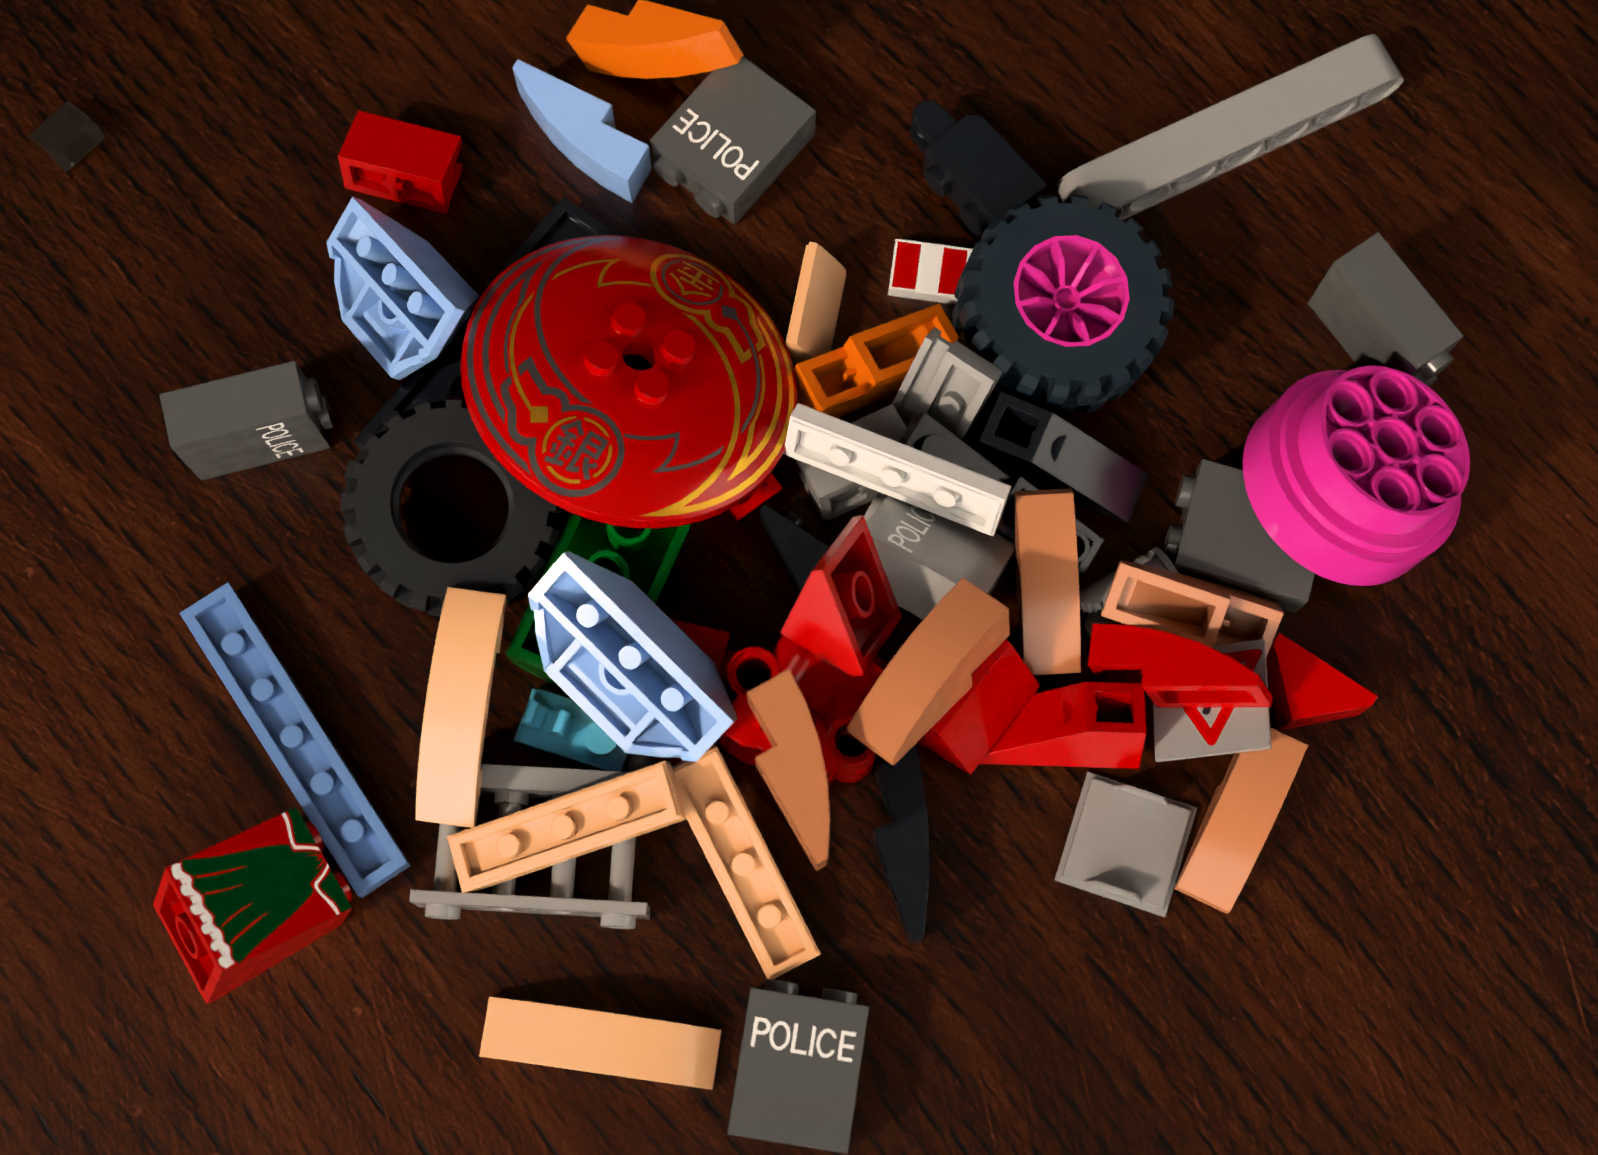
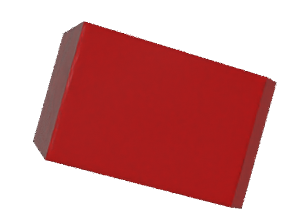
(1309, 689)

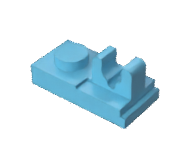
(565, 731)

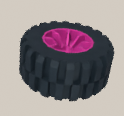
(1064, 303)

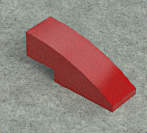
(1173, 669)

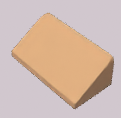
(815, 304)

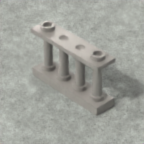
(511, 791)

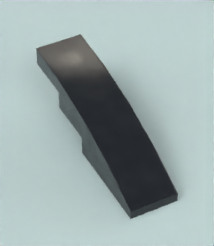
(904, 842)

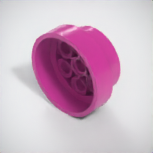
(1357, 473)

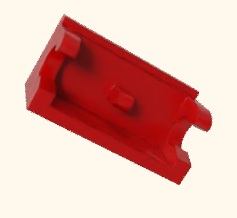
(400, 162)

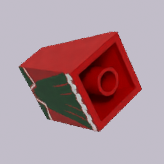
(251, 902)

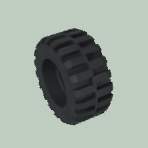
(375, 522)

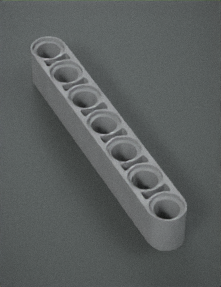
(1237, 129)

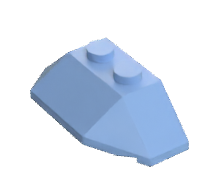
(395, 290)
(627, 662)

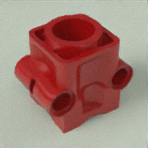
(828, 692)

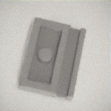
(946, 384)

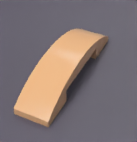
(458, 706)
(600, 1042)

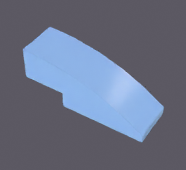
(584, 131)

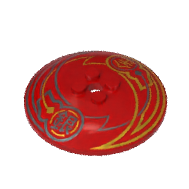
(618, 440)

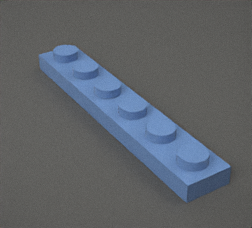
(295, 740)

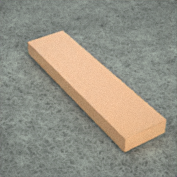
(567, 827)
(743, 865)

